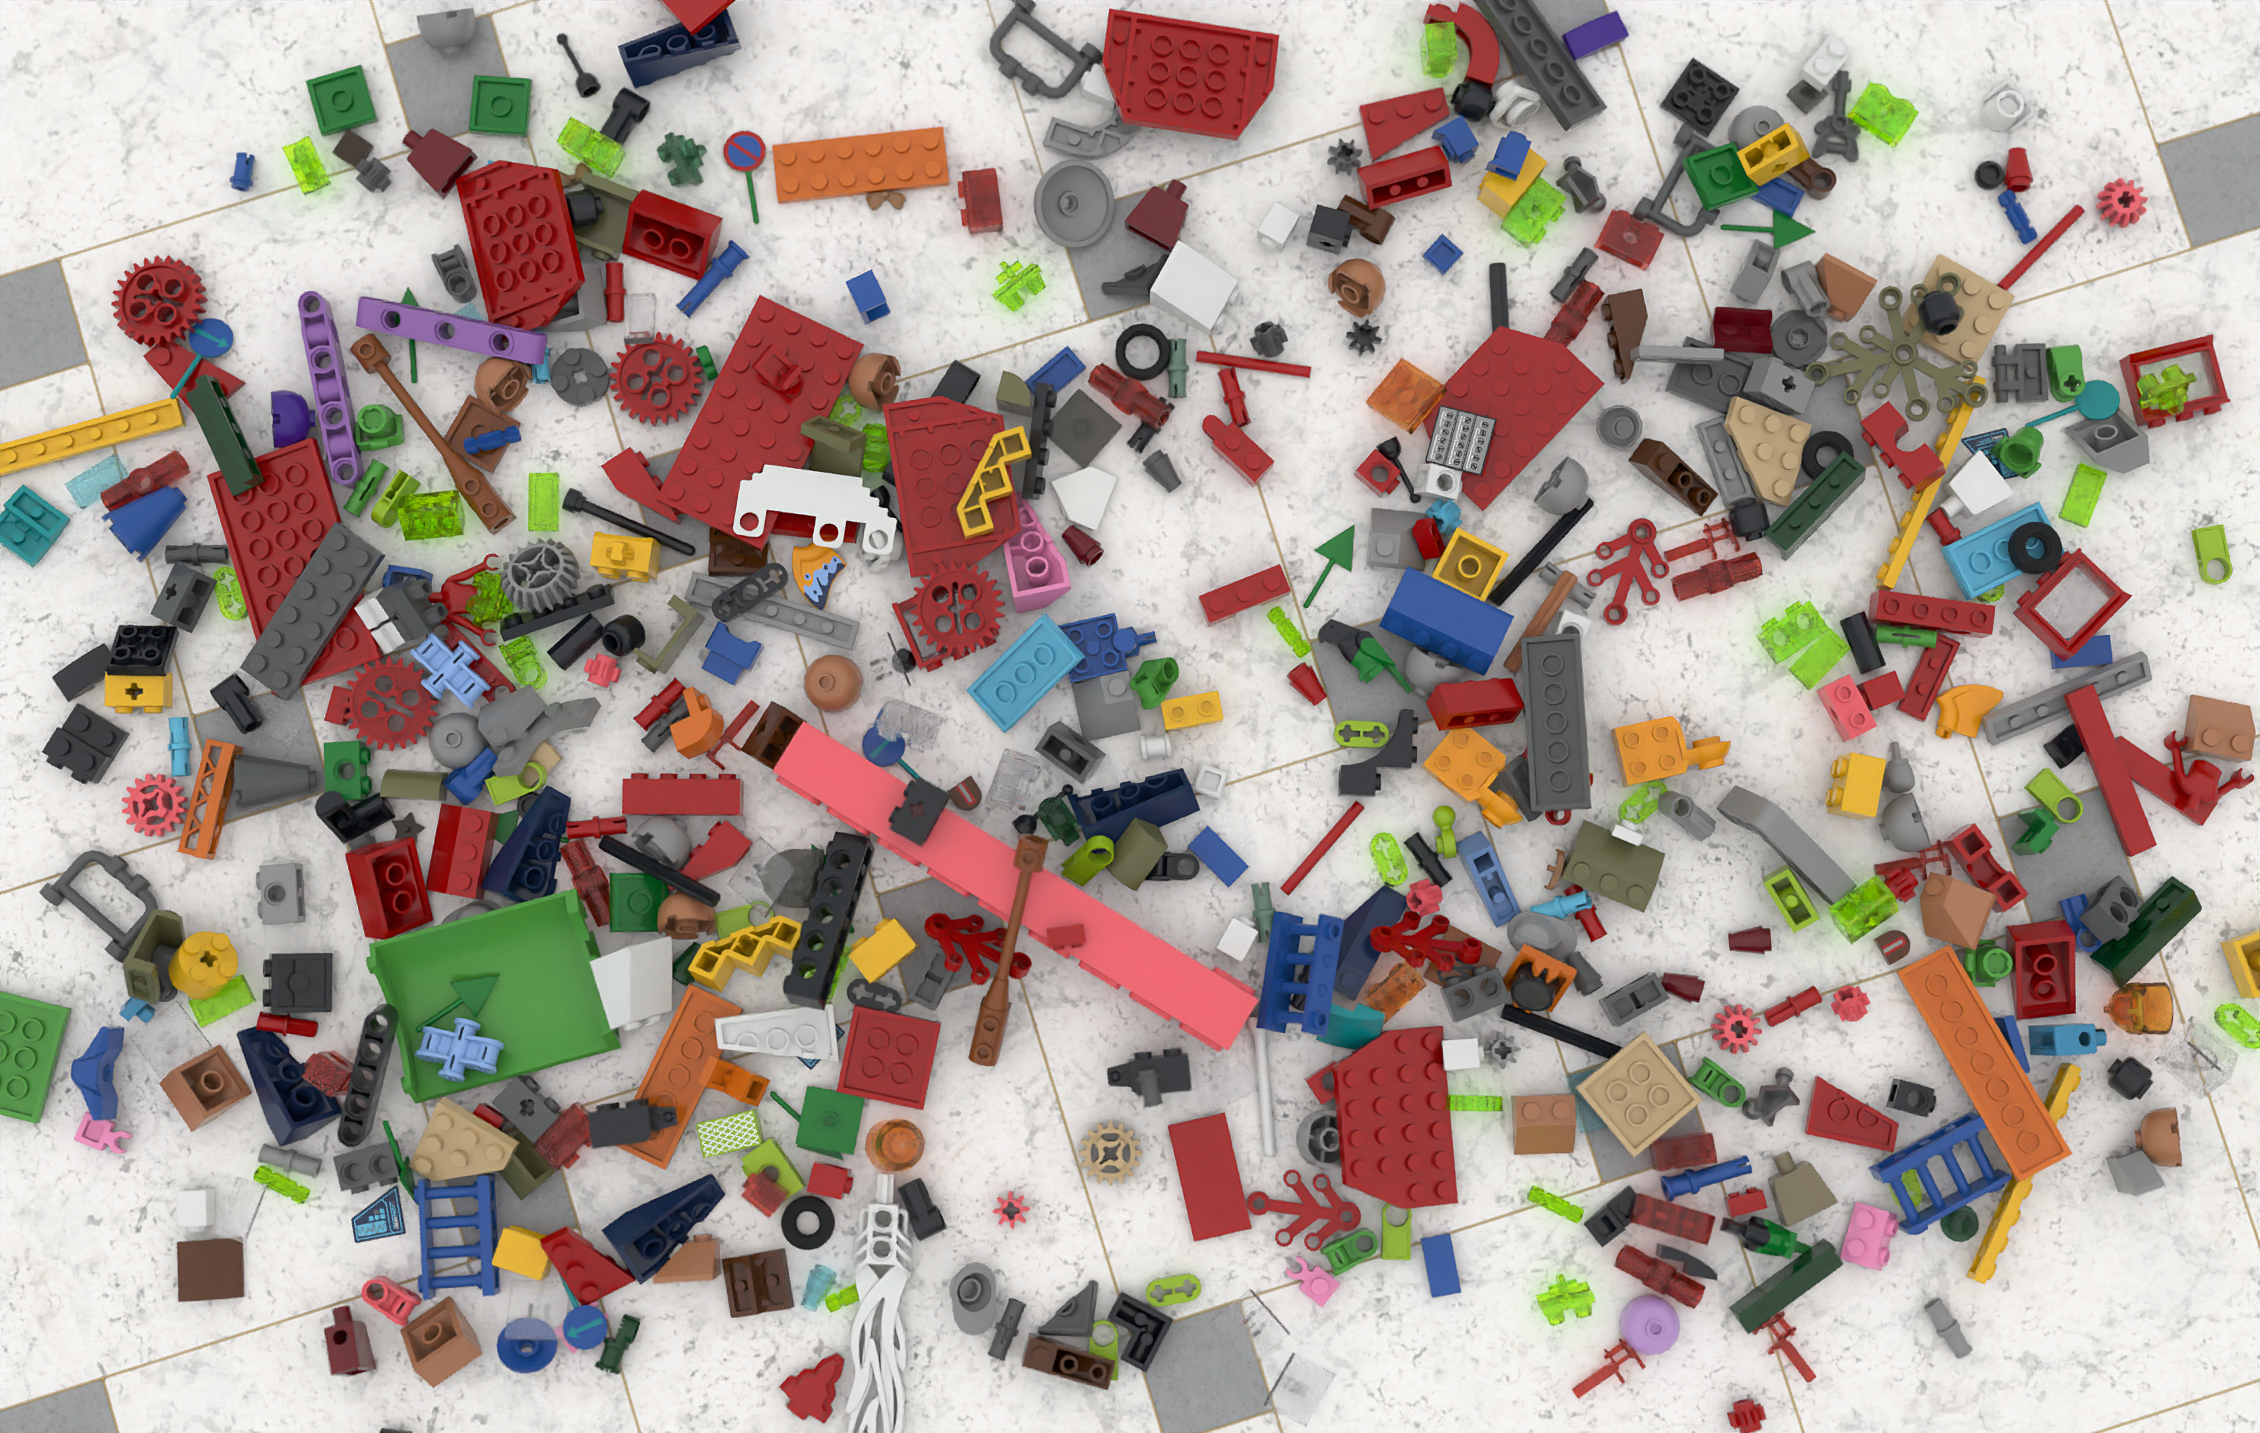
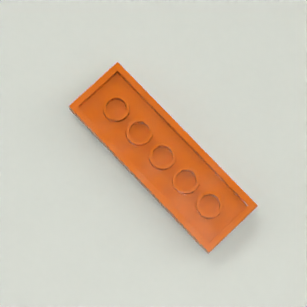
(860, 165)
(677, 1068)

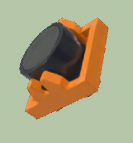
(1537, 980)

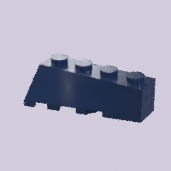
(676, 50)
(1157, 801)

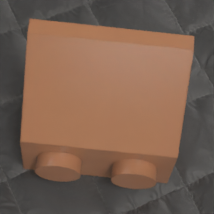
(2219, 729)
(205, 1087)
(1543, 1123)
(440, 1342)

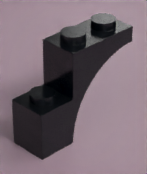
(1399, 754)

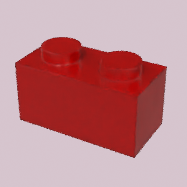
(1428, 538)
(335, 711)
(1067, 935)
(1746, 1202)

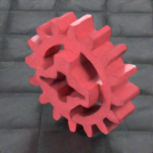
(162, 797)

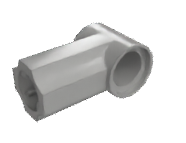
(1804, 284)
(1687, 815)

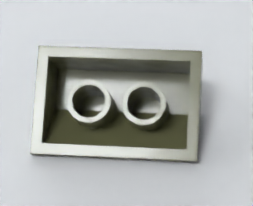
(1613, 866)

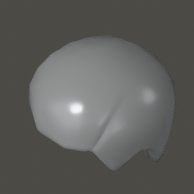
(1619, 426)

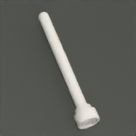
(1263, 1086)

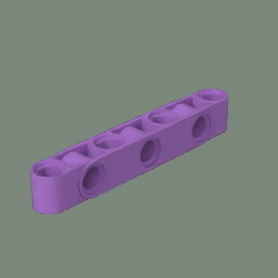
(469, 333)
(330, 388)

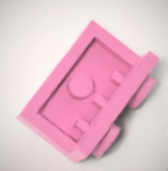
(1869, 1236)

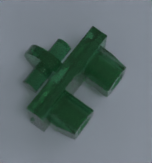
(687, 158)
(1058, 820)

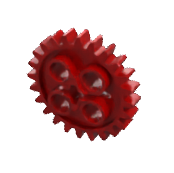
(152, 326)
(678, 392)
(930, 611)
(377, 727)

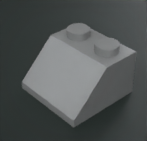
(585, 307)

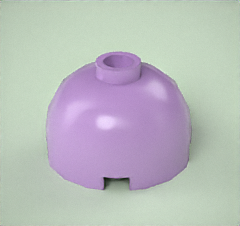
(1649, 1324)

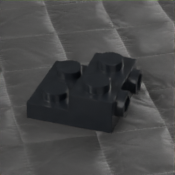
(85, 745)
(298, 982)

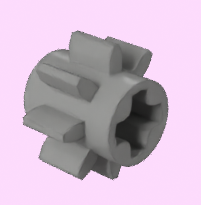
(1507, 1056)

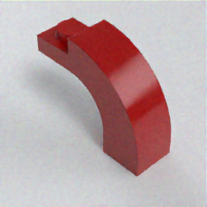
(1477, 36)

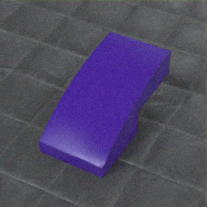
(1595, 35)

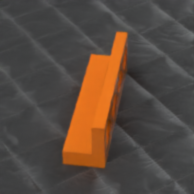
(216, 801)

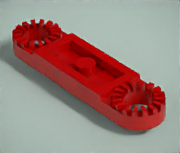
(482, 666)

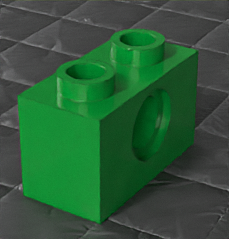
(336, 758)

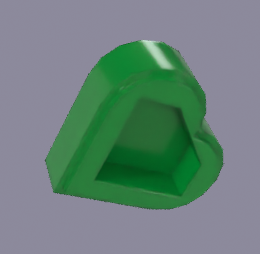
(707, 362)

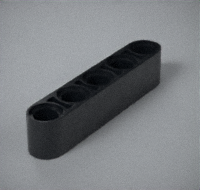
(957, 386)
(360, 1086)

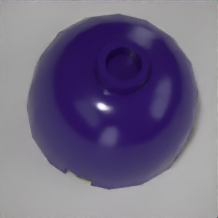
(290, 418)

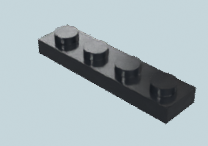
(1040, 429)
(594, 598)

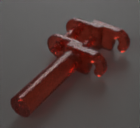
(1702, 544)
(732, 730)
(1915, 863)
(1786, 1346)
(1607, 1370)

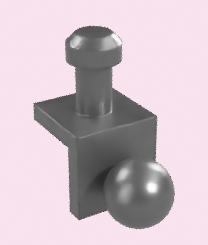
(1582, 187)
(1771, 1098)

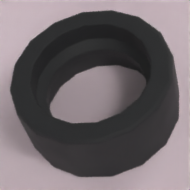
(1142, 330)

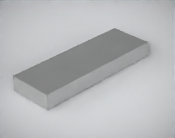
(1676, 354)
(1724, 461)

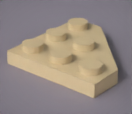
(1767, 447)
(460, 1145)

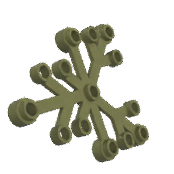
(1868, 362)

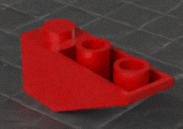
(633, 480)
(721, 852)

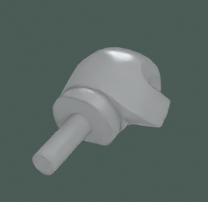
(1898, 774)

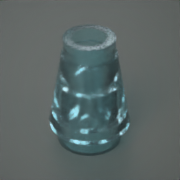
(818, 1286)

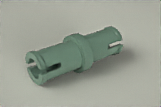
(1177, 368)
(1263, 910)

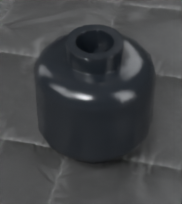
(1472, 101)
(583, 208)
(1939, 313)
(1749, 519)
(623, 635)
(2130, 1078)

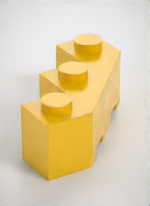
(991, 481)
(746, 950)

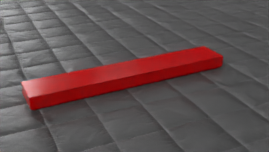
(2110, 770)

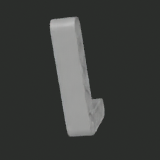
(1788, 841)

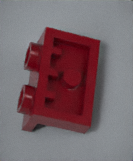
(1742, 330)

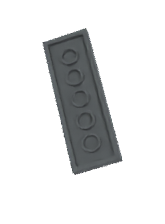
(1543, 60)
(312, 611)
(1556, 723)

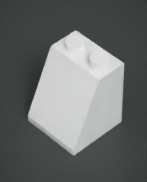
(1194, 289)
(635, 983)

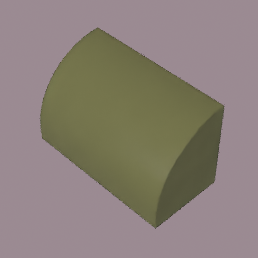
(1013, 395)
(414, 785)
(1137, 853)
(527, 1167)

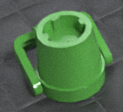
(380, 427)
(2020, 451)
(1987, 963)

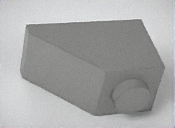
(1755, 272)
(510, 715)
(2133, 1171)

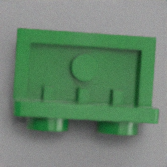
(2037, 836)

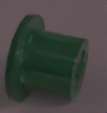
(1960, 1224)

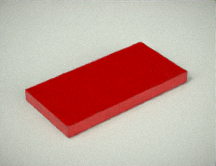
(1209, 1176)

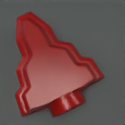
(814, 1389)

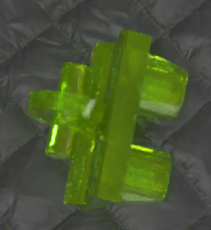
(306, 165)
(1008, 293)
(2169, 394)
(492, 600)
(1566, 1296)

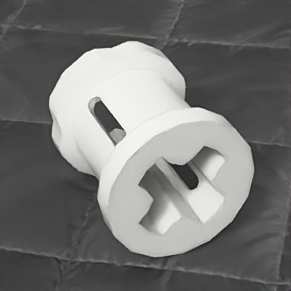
(1155, 746)

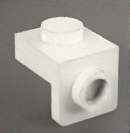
(1626, 831)

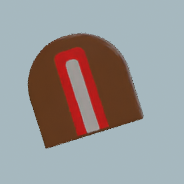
(966, 794)
(1893, 945)

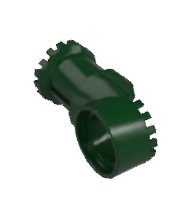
(615, 1347)

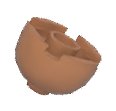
(1358, 285)
(874, 380)
(501, 383)
(833, 683)
(685, 917)
(2160, 1137)

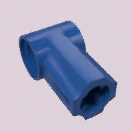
(468, 781)
(2072, 910)

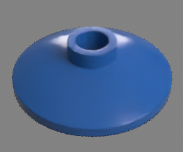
(513, 1358)

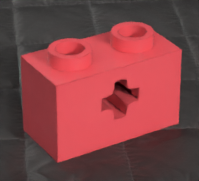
(1846, 708)

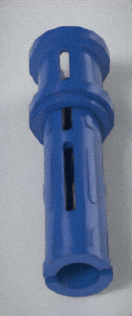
(721, 268)
(1692, 1180)

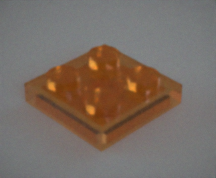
(1406, 396)
(1395, 990)

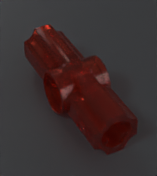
(1574, 315)
(1129, 396)
(161, 473)
(1716, 576)
(588, 879)
(1659, 1276)

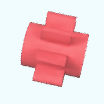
(602, 670)
(1424, 897)
(1850, 1003)
(1005, 1215)

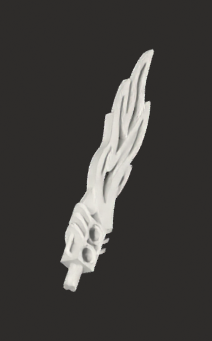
(870, 1292)

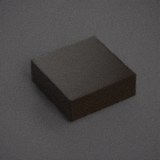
(352, 148)

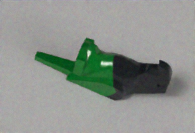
(1360, 651)
(1764, 1237)

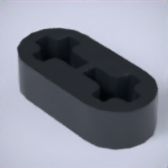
(876, 989)

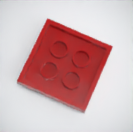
(889, 1057)

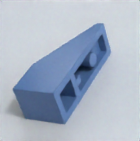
(1488, 878)

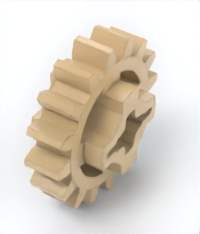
(1098, 1140)

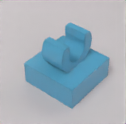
(137, 1007)

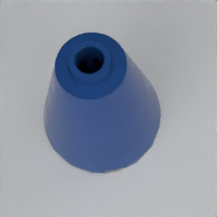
(146, 520)

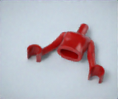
(455, 597)
(2202, 778)

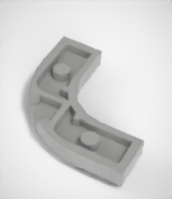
(1089, 141)
(553, 719)

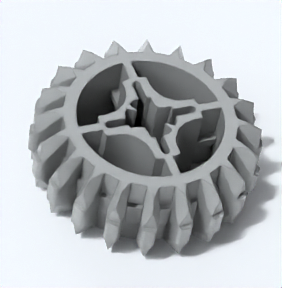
(544, 583)

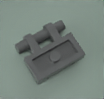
(2029, 369)

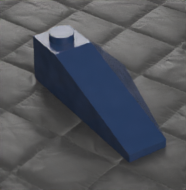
(529, 857)
(1356, 953)
(288, 1101)
(654, 1229)

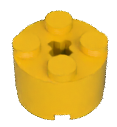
(203, 965)

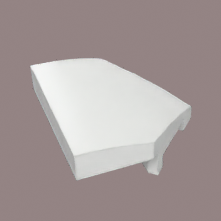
(1084, 495)

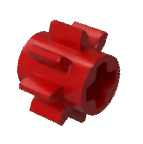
(1901, 883)
(1746, 1415)

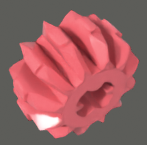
(2128, 195)
(1744, 1021)

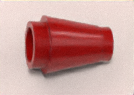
(2018, 172)
(1306, 682)

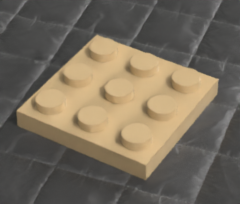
(1983, 311)
(1638, 1094)

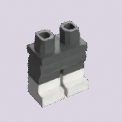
(400, 612)

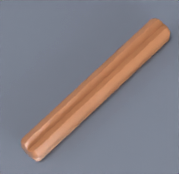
(1542, 617)

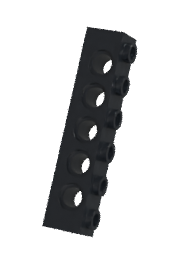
(815, 990)

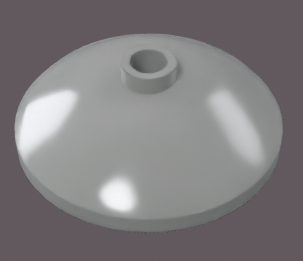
(1089, 203)

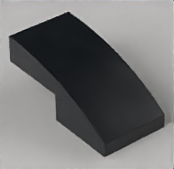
(82, 673)
(2065, 746)
(1612, 1217)
(1692, 1265)

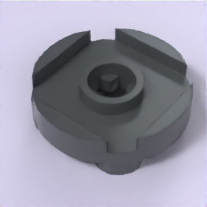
(1794, 354)
(572, 362)

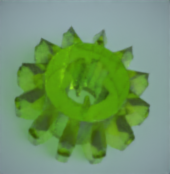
(876, 448)

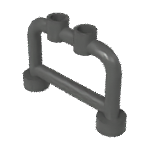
(1032, 83)
(1652, 209)
(116, 868)

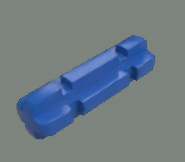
(2017, 216)
(492, 440)

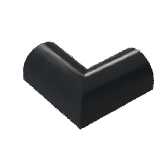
(352, 821)
(1148, 1329)

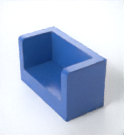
(868, 297)

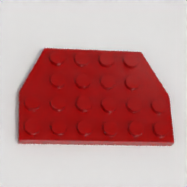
(1187, 73)
(521, 242)
(1532, 393)
(933, 459)
(1396, 1119)

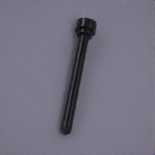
(576, 502)

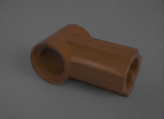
(1807, 172)
(1371, 224)

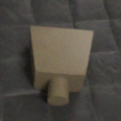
(1798, 1190)

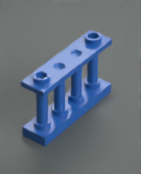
(1280, 972)
(1916, 1157)
(484, 1219)

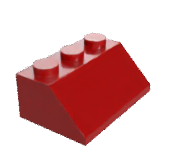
(671, 234)
(462, 851)
(389, 887)

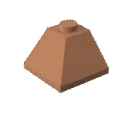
(1844, 287)
(1954, 910)
(693, 1262)

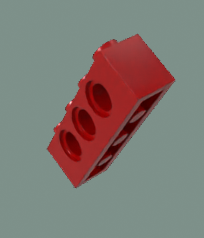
(1931, 614)

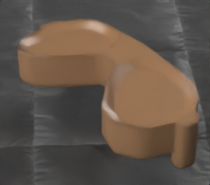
(570, 180)
(876, 199)
(1557, 870)

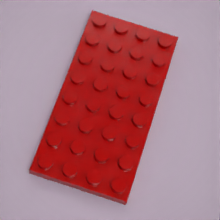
(753, 423)
(274, 537)

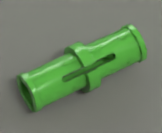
(366, 487)
(1927, 637)

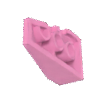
(1034, 564)

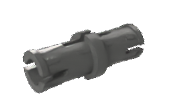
(1574, 275)
(196, 554)
(653, 739)
(998, 1348)

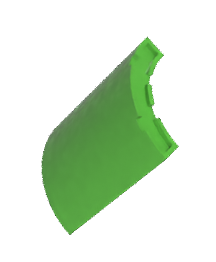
(539, 1007)

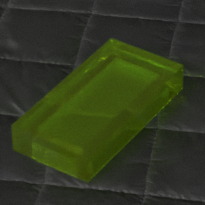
(2082, 495)
(543, 502)
(1819, 659)
(230, 999)

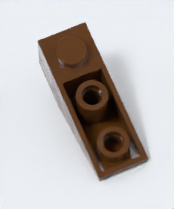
(1626, 322)
(1672, 475)
(1067, 1361)

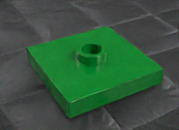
(341, 100)
(500, 106)
(1719, 177)
(635, 902)
(830, 1120)

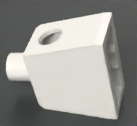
(1974, 488)

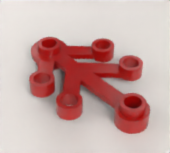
(1630, 567)
(945, 930)
(1390, 938)
(1309, 1211)

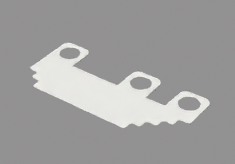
(818, 494)

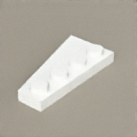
(781, 1032)

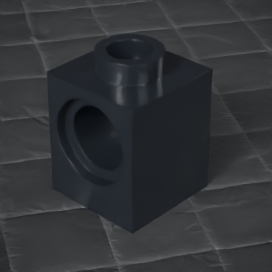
(1899, 1093)

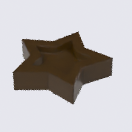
(407, 827)

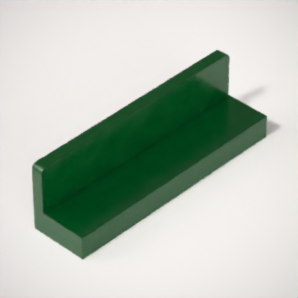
(224, 435)
(1815, 504)
(2155, 926)
(1786, 1285)

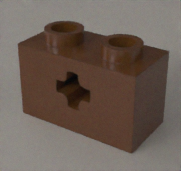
(772, 735)

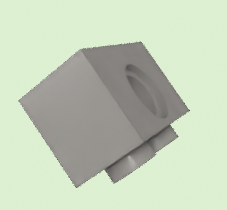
(292, 907)

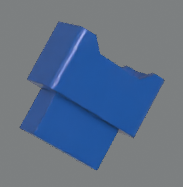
(730, 654)

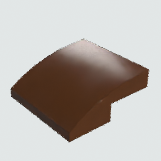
(734, 557)
(210, 1269)
(757, 1283)

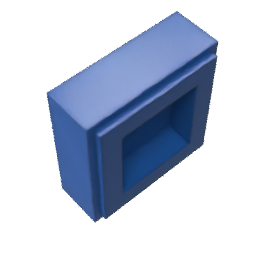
(1442, 254)

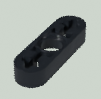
(735, 609)

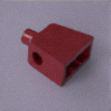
(438, 159)
(1160, 216)
(350, 1355)

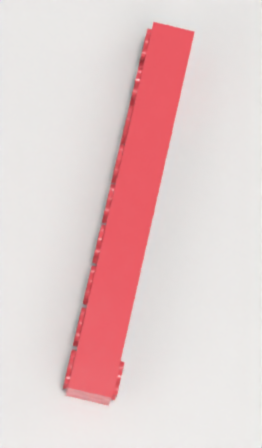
(972, 861)

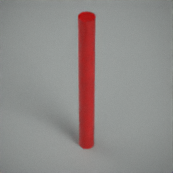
(2047, 241)
(1253, 364)
(1321, 849)

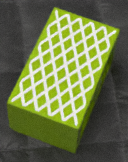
(730, 1133)

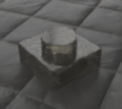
(1806, 96)

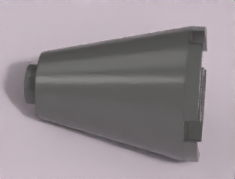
(269, 781)

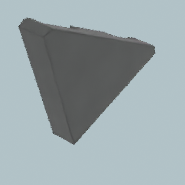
(1136, 281)
(1075, 1316)

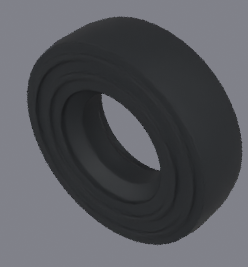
(1815, 442)
(2023, 560)
(789, 1223)

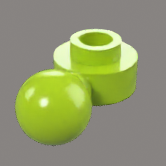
(1444, 818)

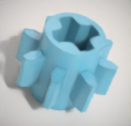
(1445, 515)

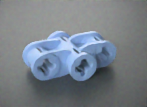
(450, 669)
(459, 1050)

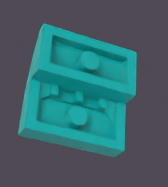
(30, 525)
(1352, 1028)

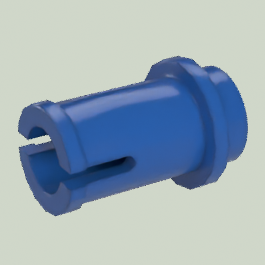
(242, 174)

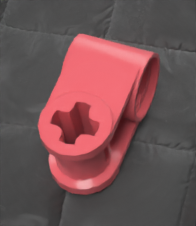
(392, 1300)

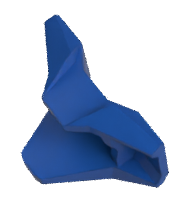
(94, 1073)

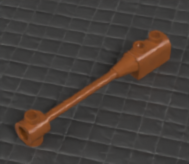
(468, 481)
(995, 1006)

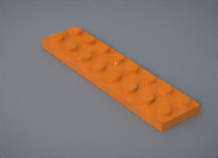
(1984, 1063)

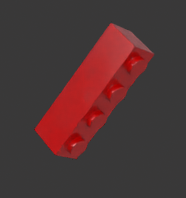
(682, 796)

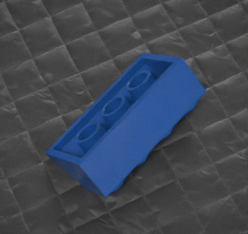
(1446, 621)

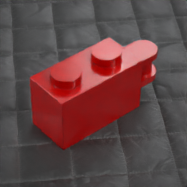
(1237, 449)

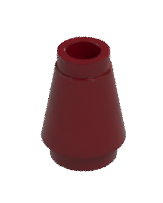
(1083, 546)
(1751, 940)
(1683, 986)

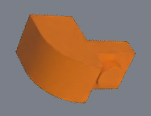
(699, 730)
(734, 1080)

